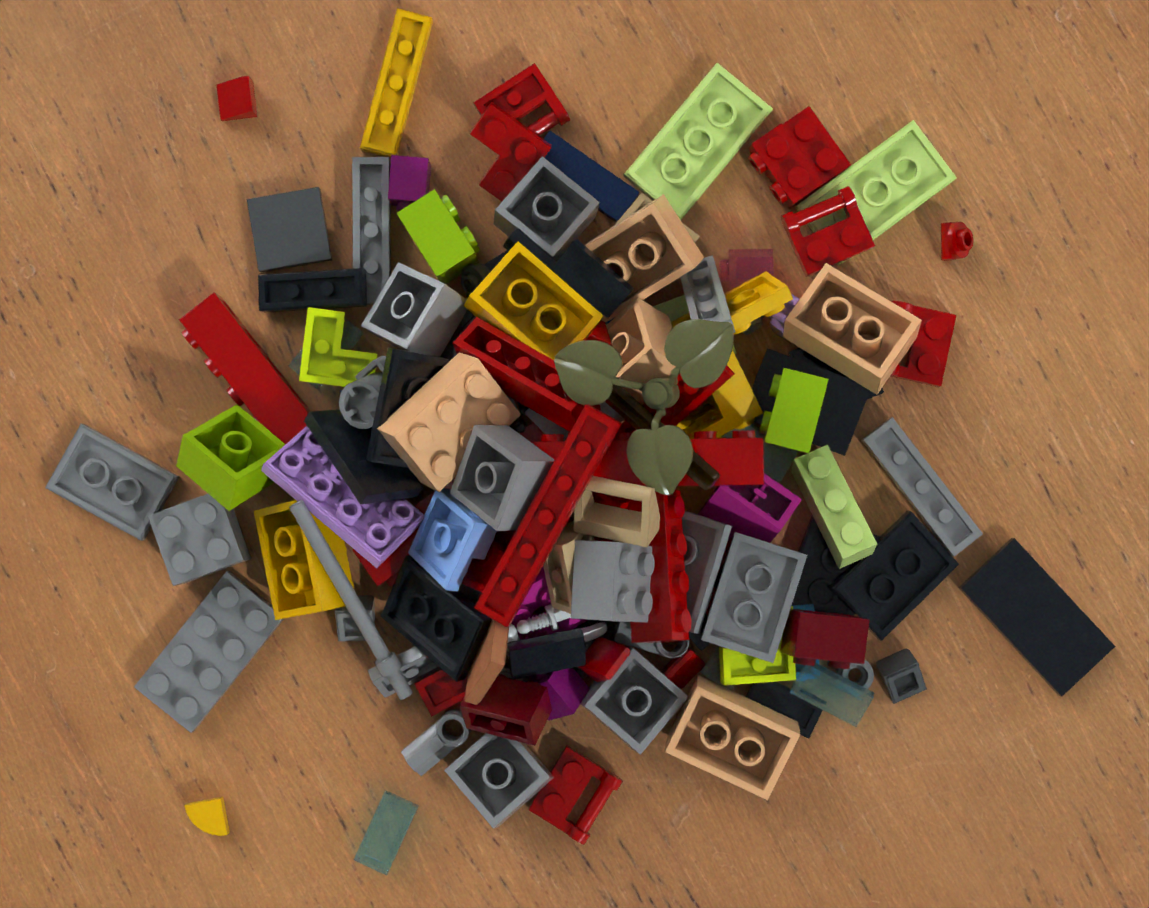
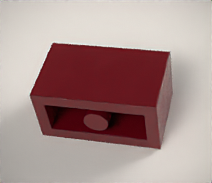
(825, 636)
(510, 710)

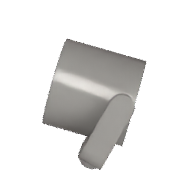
(360, 397)

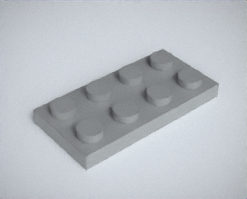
(209, 652)

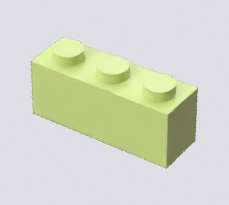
(833, 506)

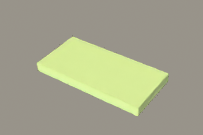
(698, 140)
(887, 181)

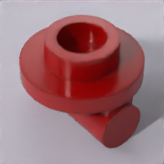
(955, 241)

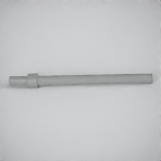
(386, 661)

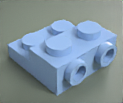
(450, 540)

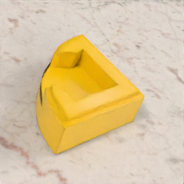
(209, 816)

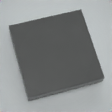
(289, 229)

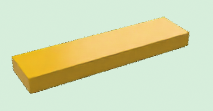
(396, 83)

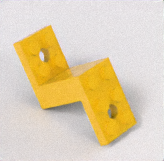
(734, 402)

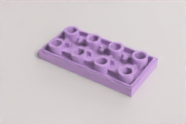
(310, 476)

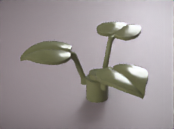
(699, 353)

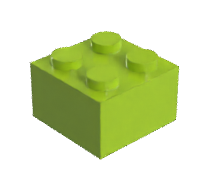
(435, 232)
(795, 409)
(228, 456)

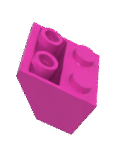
(752, 509)

